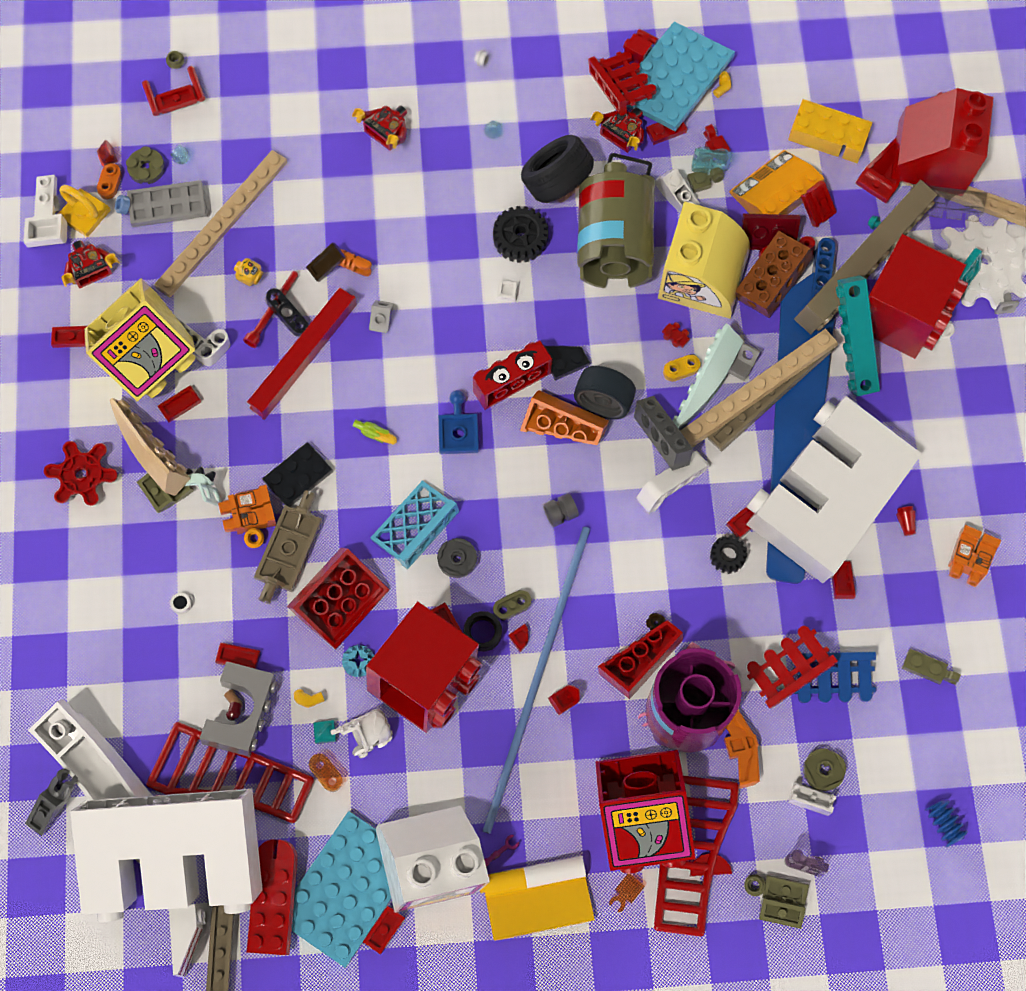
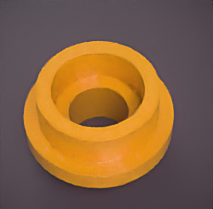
(247, 538)

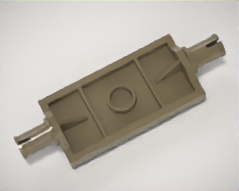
(288, 548)

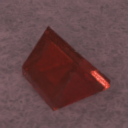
(106, 153)

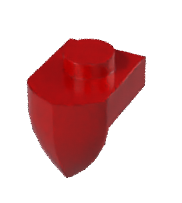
(565, 698)

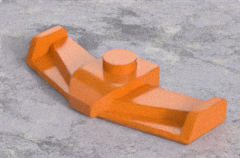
(744, 746)

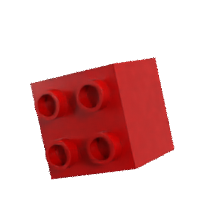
(915, 296)
(427, 664)

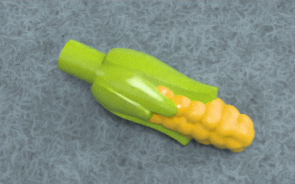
(375, 432)

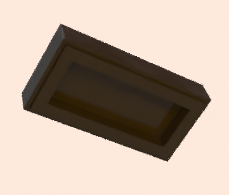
(325, 262)

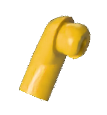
(724, 84)
(306, 700)

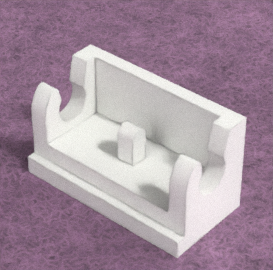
(812, 799)

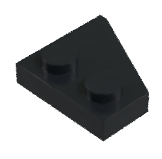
(566, 360)

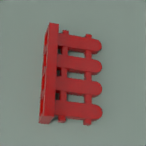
(618, 90)
(786, 677)

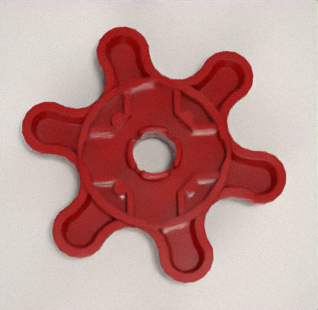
(75, 462)

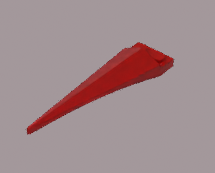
(877, 175)

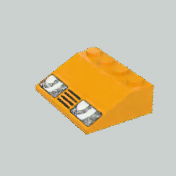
(776, 185)

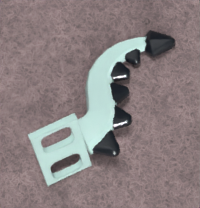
(203, 481)

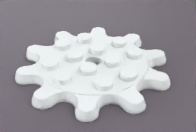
(1005, 258)

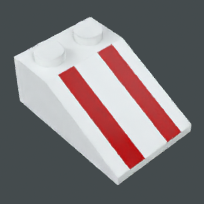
(185, 933)

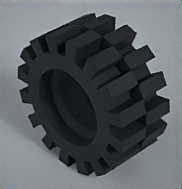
(728, 566)

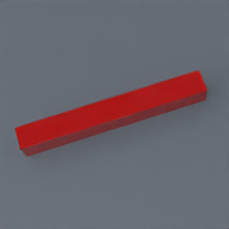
(302, 353)

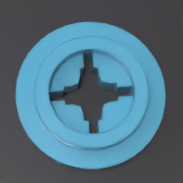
(351, 667)

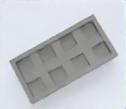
(166, 203)

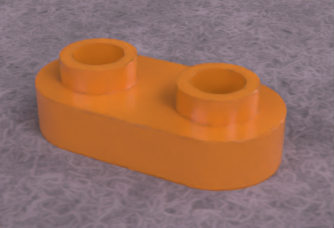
(109, 179)

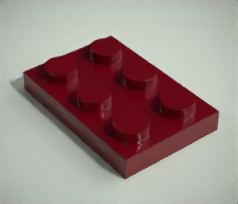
(763, 227)

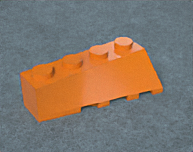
(562, 420)

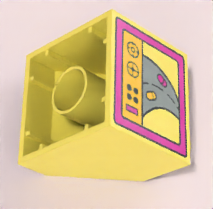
(139, 342)

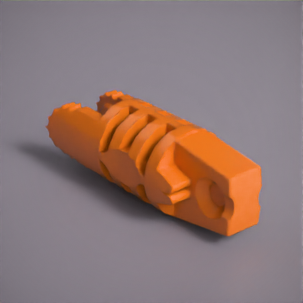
(356, 264)

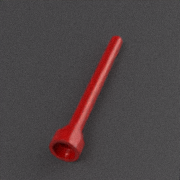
(253, 338)

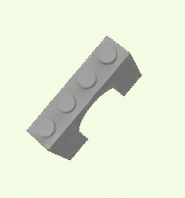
(242, 736)

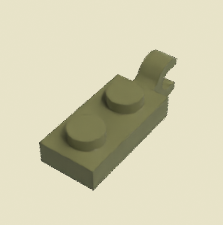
(929, 668)

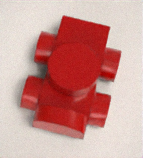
(677, 337)

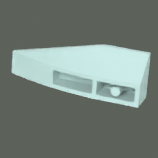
(710, 378)

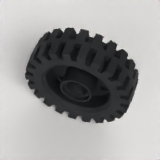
(520, 221)

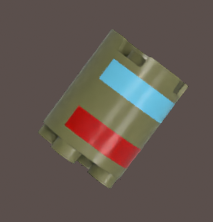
(616, 227)

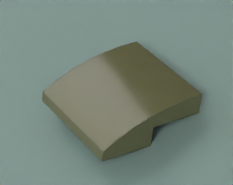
(157, 497)
(783, 901)

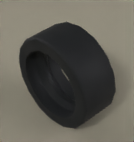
(483, 615)

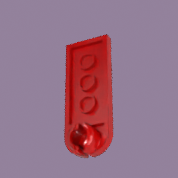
(273, 909)

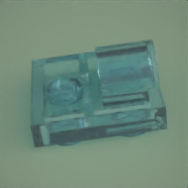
(706, 159)

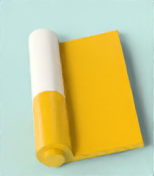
(538, 898)

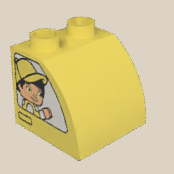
(705, 261)

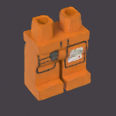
(248, 510)
(972, 562)

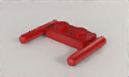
(175, 98)

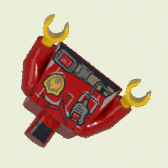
(384, 125)
(621, 130)
(87, 265)

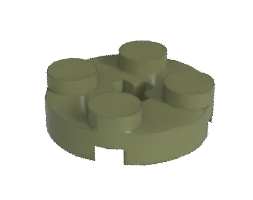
(140, 157)
(829, 759)

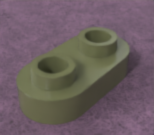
(511, 605)

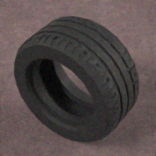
(557, 168)

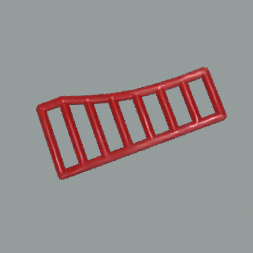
(270, 765)
(708, 867)

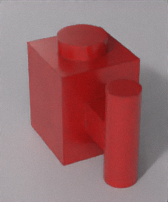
(639, 45)

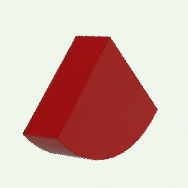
(519, 637)

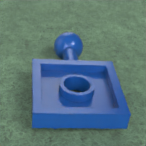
(465, 422)

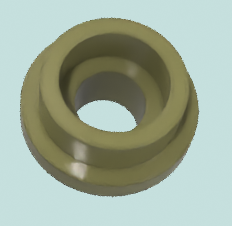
(175, 55)
(748, 885)

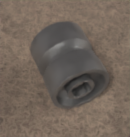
(559, 510)

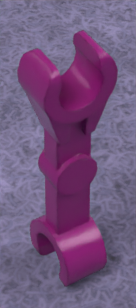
(497, 854)

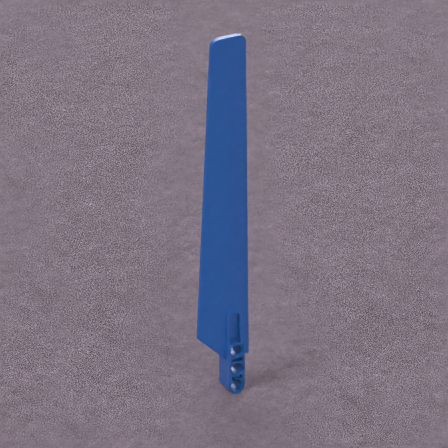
(798, 407)

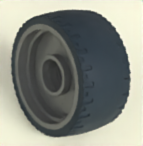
(605, 392)

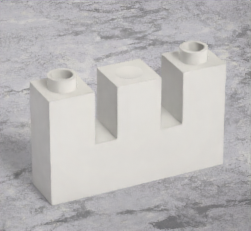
(843, 495)
(166, 838)

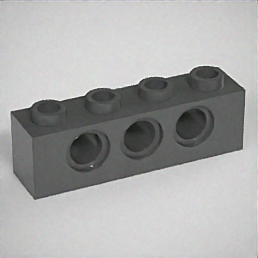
(663, 433)

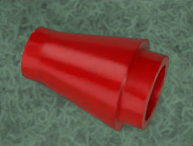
(906, 518)

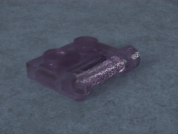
(813, 865)

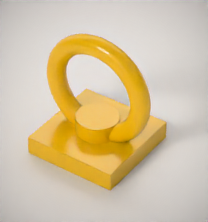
(82, 210)

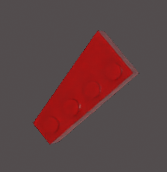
(635, 664)

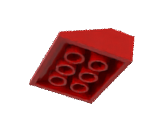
(338, 597)

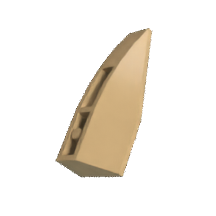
(149, 450)

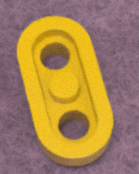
(683, 368)

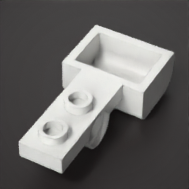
(45, 226)

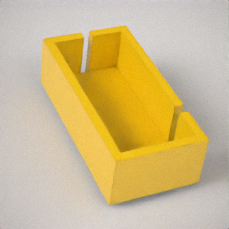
(830, 130)

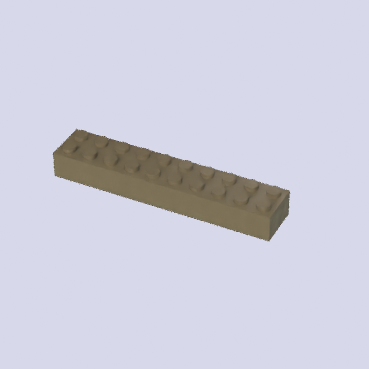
(868, 255)

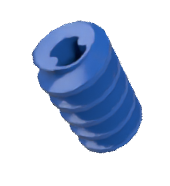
(946, 822)

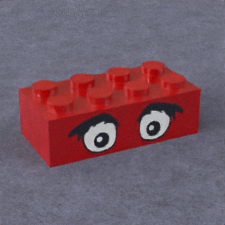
(511, 374)

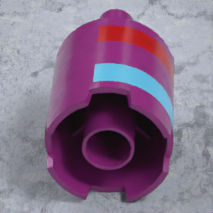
(692, 700)

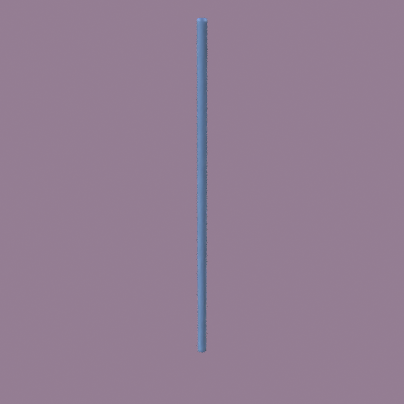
(536, 681)

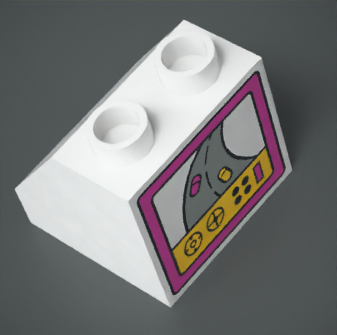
(431, 858)

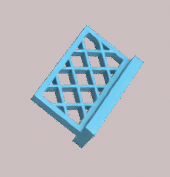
(426, 535)

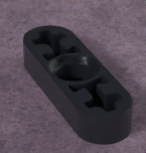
(273, 304)

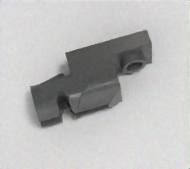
(51, 802)

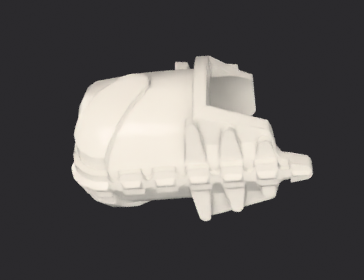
(368, 732)

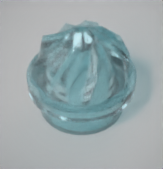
(493, 129)
(180, 155)

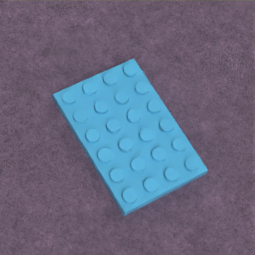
(682, 70)
(342, 892)

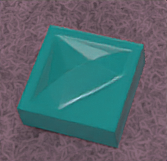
(322, 732)

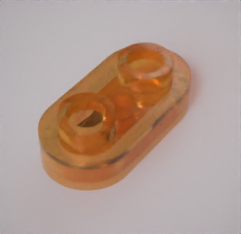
(326, 773)

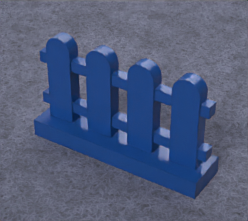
(844, 678)

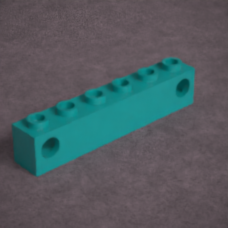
(858, 335)

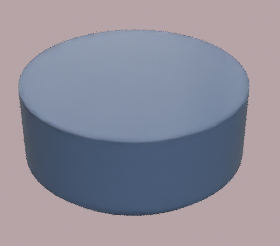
(122, 204)

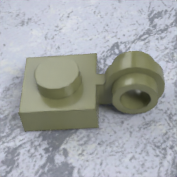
(701, 181)

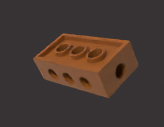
(772, 262)

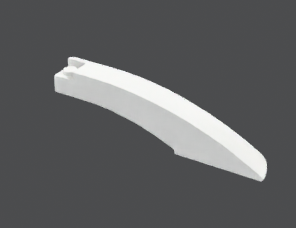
(86, 754)

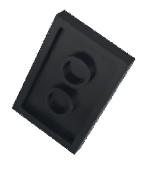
(297, 474)

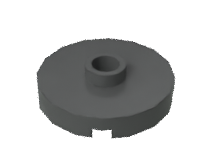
(455, 548)

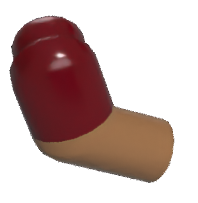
(235, 705)

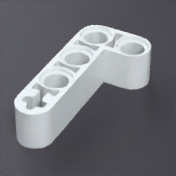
(208, 345)
(670, 481)

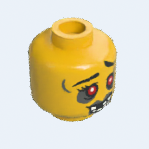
(248, 272)

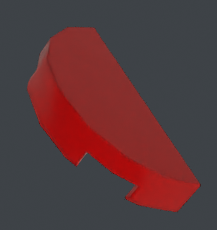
(721, 866)

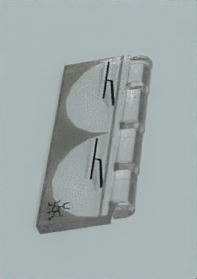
(956, 203)

